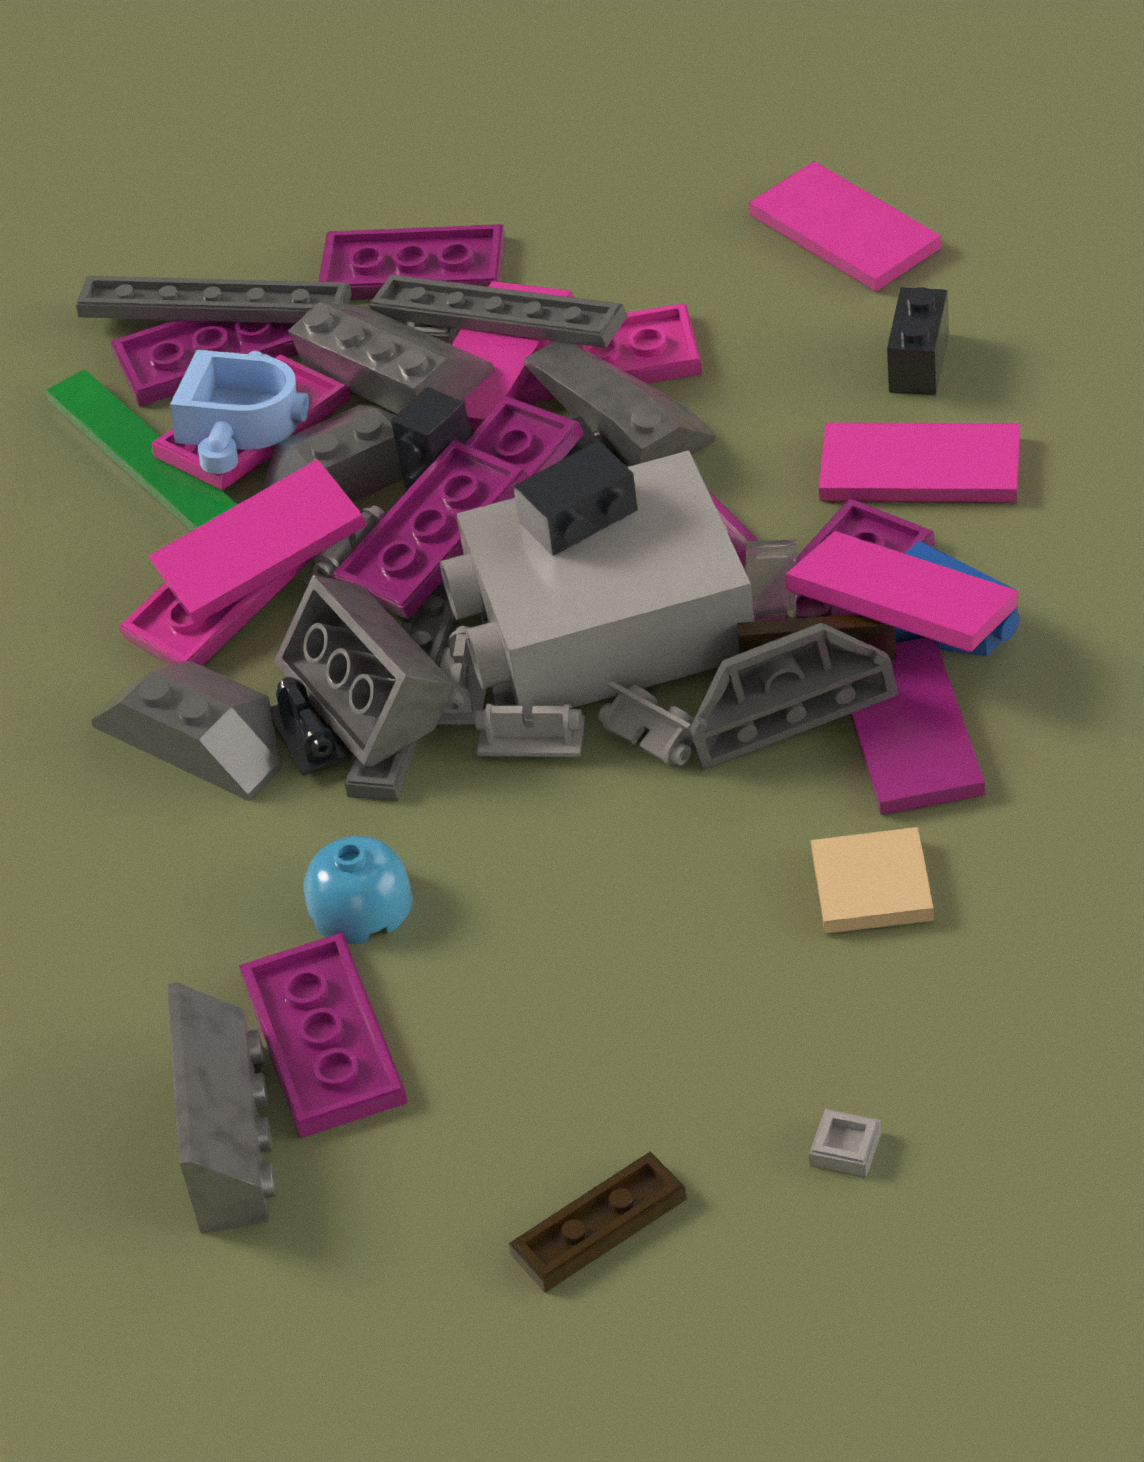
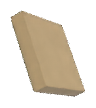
(872, 880)

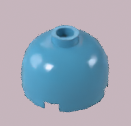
(357, 888)

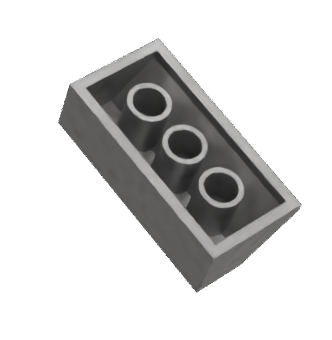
(383, 356)
(362, 670)
(219, 1110)

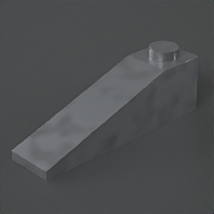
(627, 412)

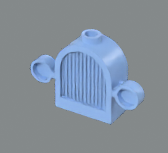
(234, 405)

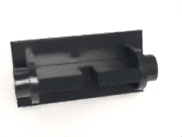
(304, 730)

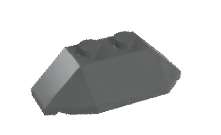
(351, 446)
(787, 691)
(198, 725)

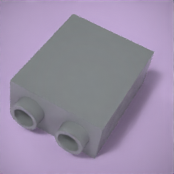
(621, 606)

